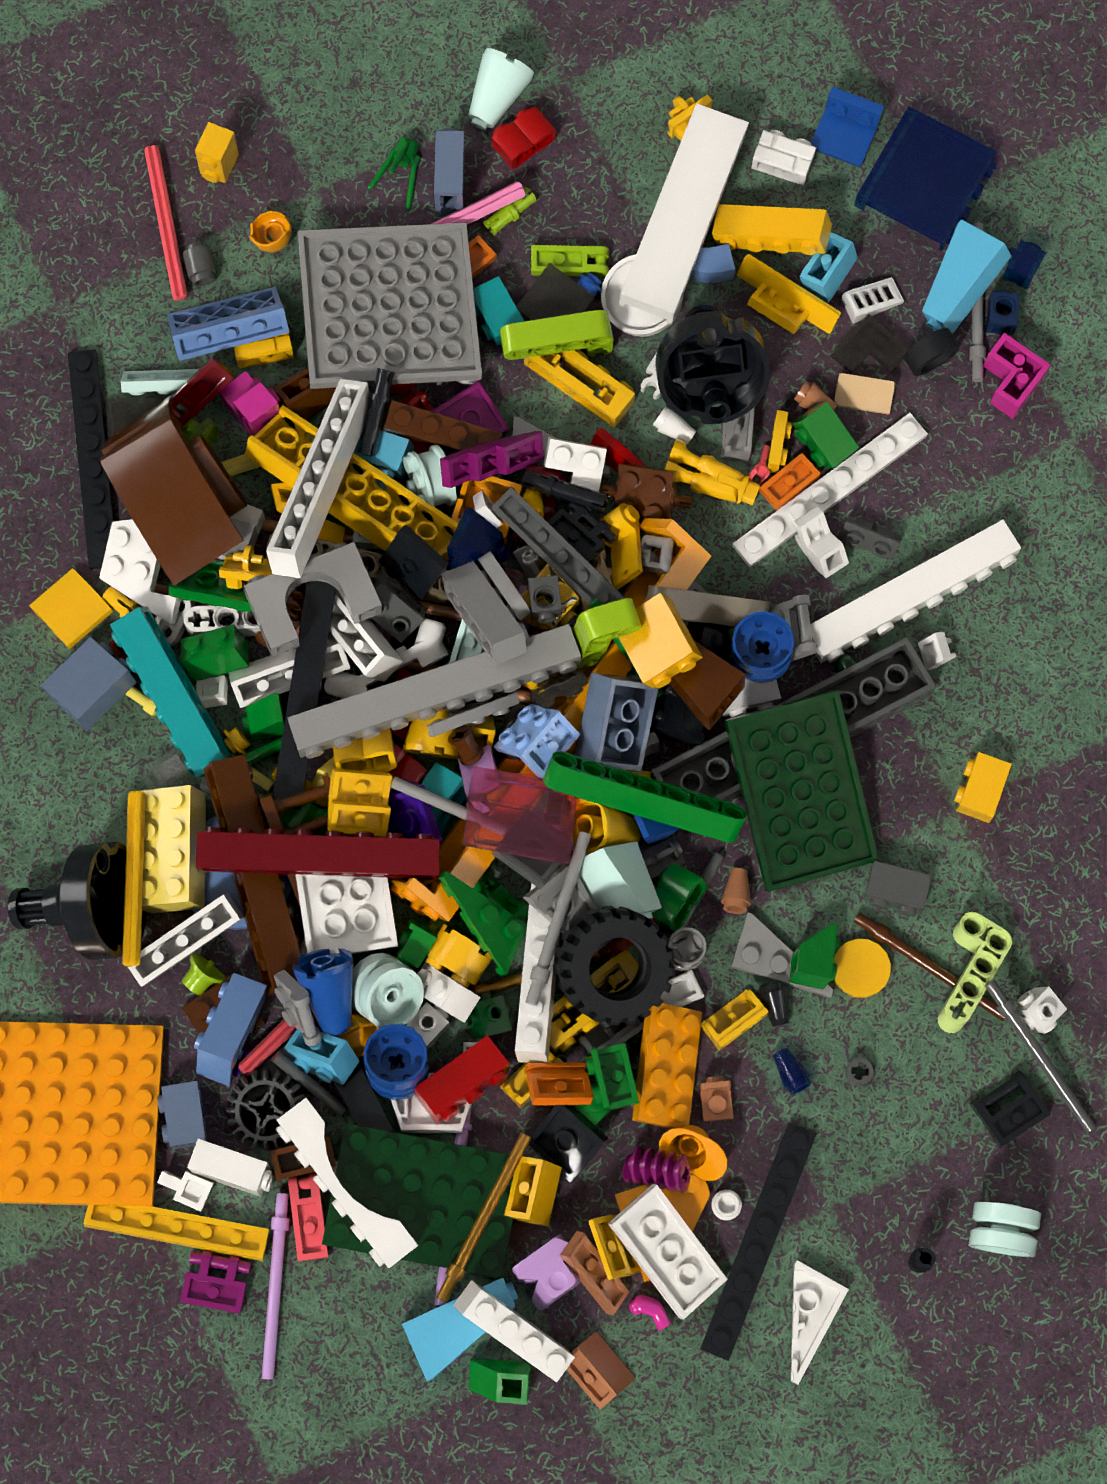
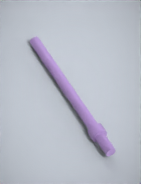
(280, 1225)

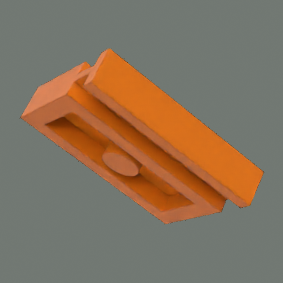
(559, 1083)

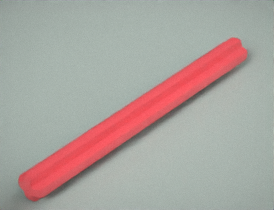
(166, 223)

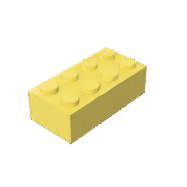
(170, 846)

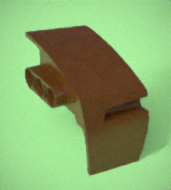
(173, 491)

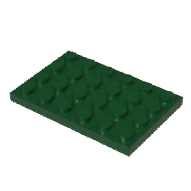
(801, 790)
(428, 1188)

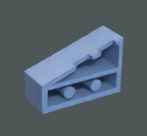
(229, 1028)

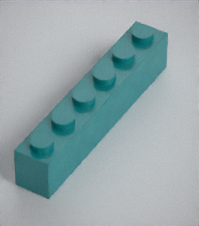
(169, 689)

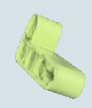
(971, 977)

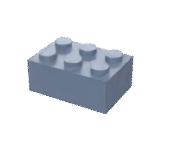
(616, 721)

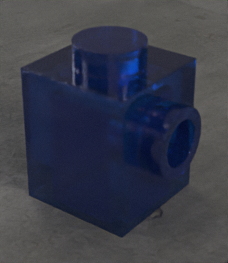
(1024, 263)

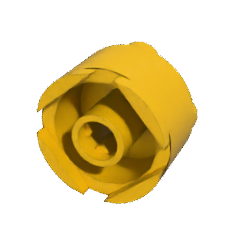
(459, 956)

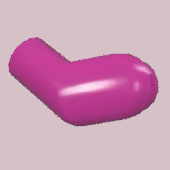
(652, 1307)

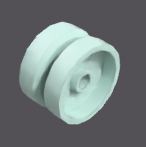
(386, 990)
(1004, 1223)

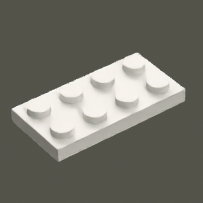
(667, 1251)

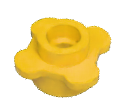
(236, 741)

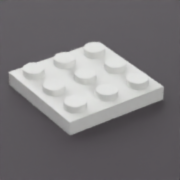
(346, 913)

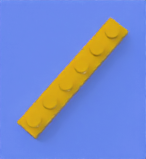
(180, 1229)

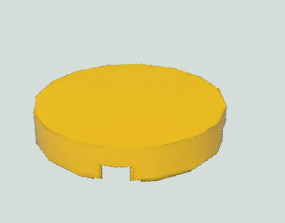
(861, 968)

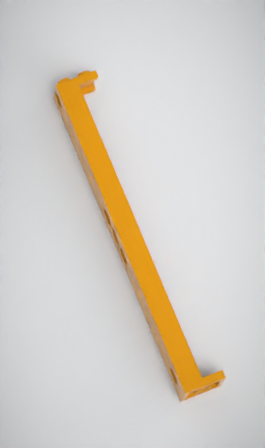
(470, 863)

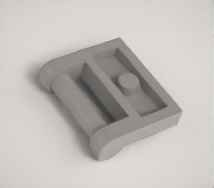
(787, 611)
(296, 1007)

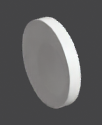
(628, 318)

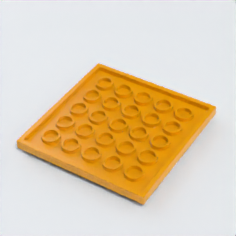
(79, 1113)

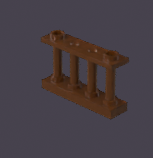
(275, 808)

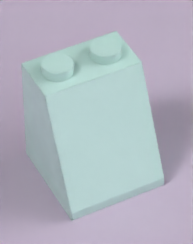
(619, 878)

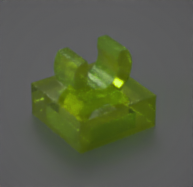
(207, 429)

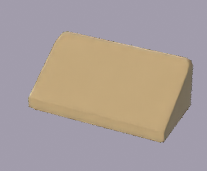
(864, 393)

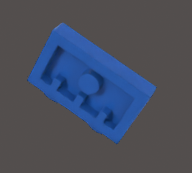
(847, 127)

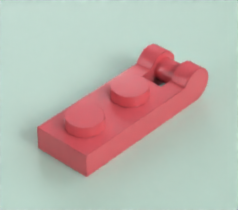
(307, 1219)

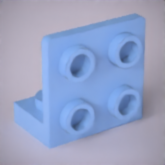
(537, 736)

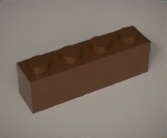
(434, 428)

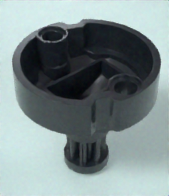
(712, 363)
(85, 902)

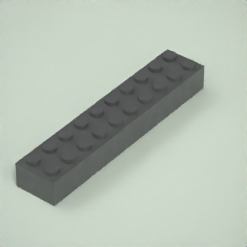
(868, 695)

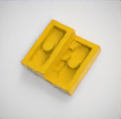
(71, 608)
(359, 801)
(614, 1255)

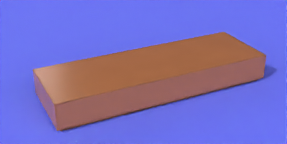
(588, 1266)

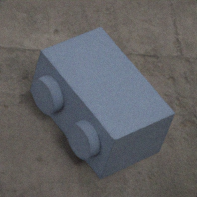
(183, 1114)

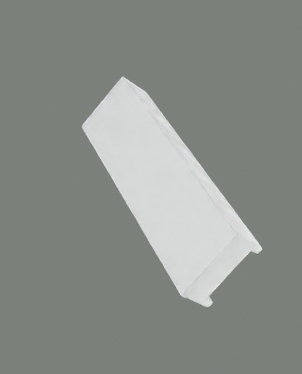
(683, 212)

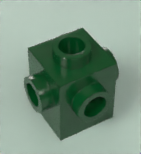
(489, 1016)

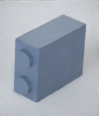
(449, 171)
(89, 683)

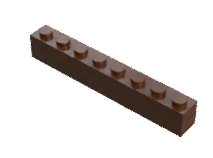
(259, 894)

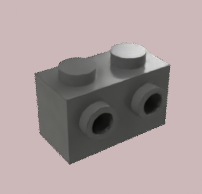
(400, 610)

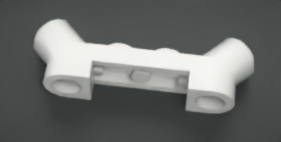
(427, 650)

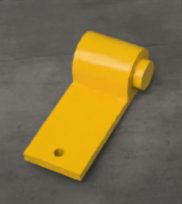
(626, 549)

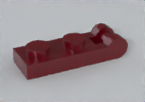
(201, 389)

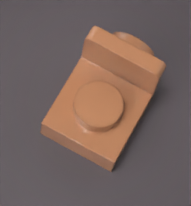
(716, 1099)

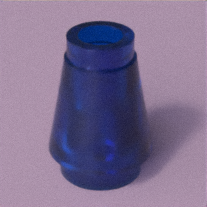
(792, 1073)

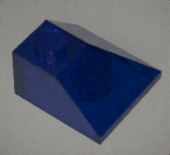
(474, 539)

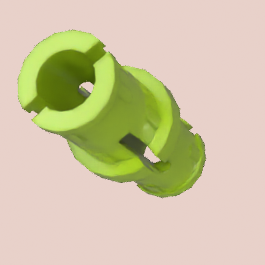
(509, 212)

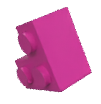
(1020, 373)
(250, 402)

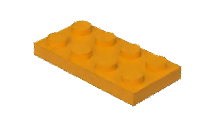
(667, 1066)

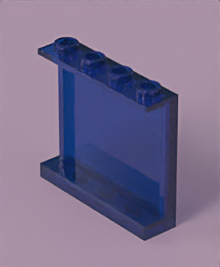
(927, 176)

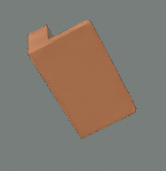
(599, 1370)

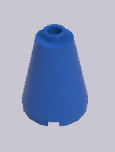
(330, 986)

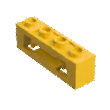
(614, 396)
(627, 971)

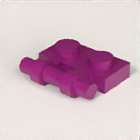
(213, 1291)

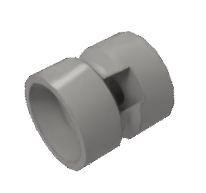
(688, 949)

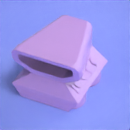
(549, 1271)

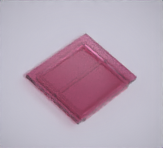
(518, 816)

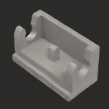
(738, 438)

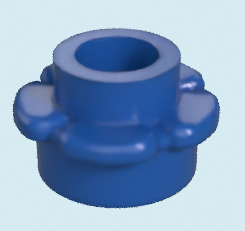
(590, 284)

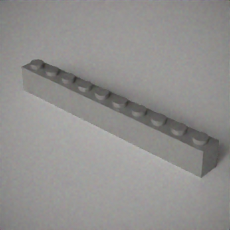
(430, 693)

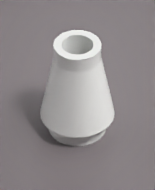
(674, 426)

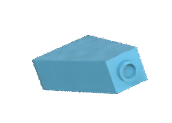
(964, 276)
(446, 1334)

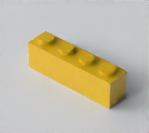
(772, 229)

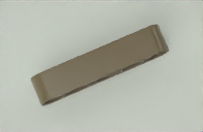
(710, 607)

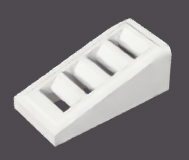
(857, 314)

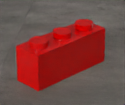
(462, 1080)

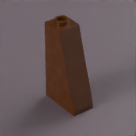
(709, 686)

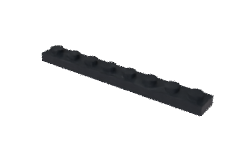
(89, 441)
(758, 1241)

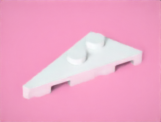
(814, 1307)

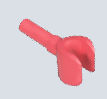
(761, 469)

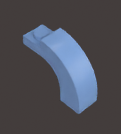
(714, 265)

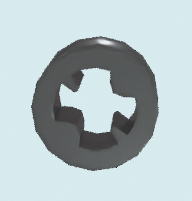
(854, 1064)

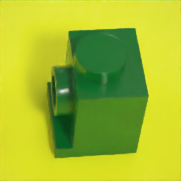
(415, 943)

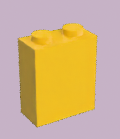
(662, 644)

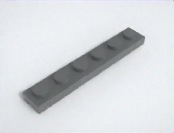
(554, 549)

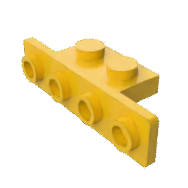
(785, 300)

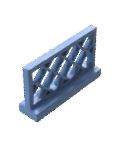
(235, 330)

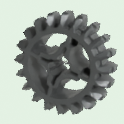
(261, 1124)

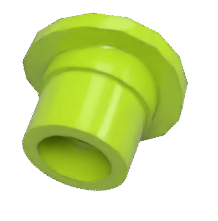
(201, 974)

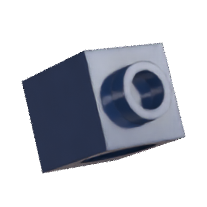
(1000, 323)

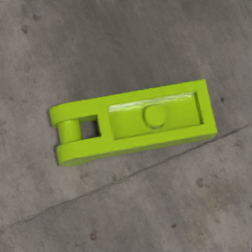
(570, 259)

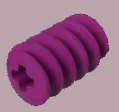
(658, 1170)

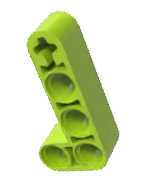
(558, 334)
(600, 625)

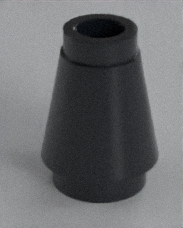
(775, 1000)

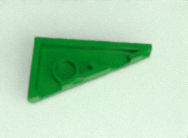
(491, 924)

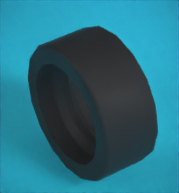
(931, 351)

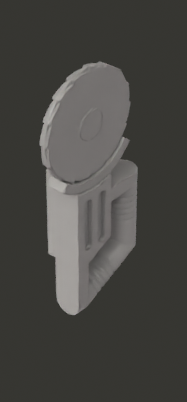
(650, 561)

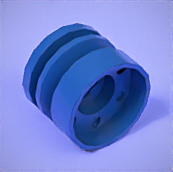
(762, 631)
(393, 1046)

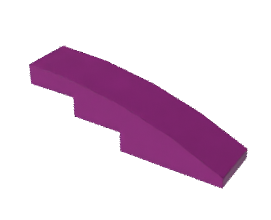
(491, 458)

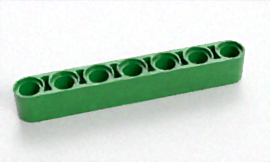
(644, 797)

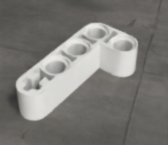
(241, 619)

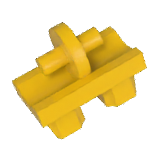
(682, 113)
(243, 566)

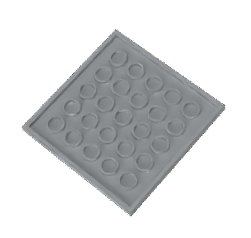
(389, 304)

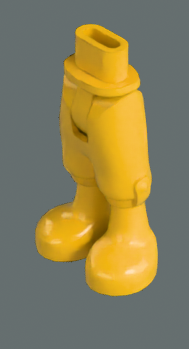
(714, 477)

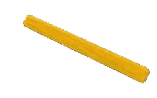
(133, 879)

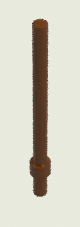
(882, 934)

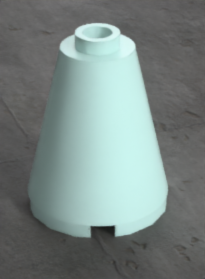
(497, 87)

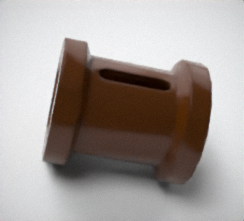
(466, 746)

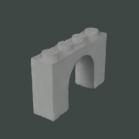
(339, 568)

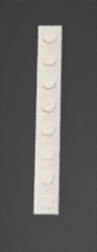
(830, 488)

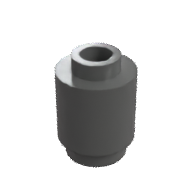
(199, 264)

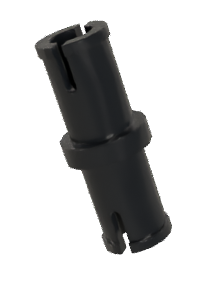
(928, 1257)

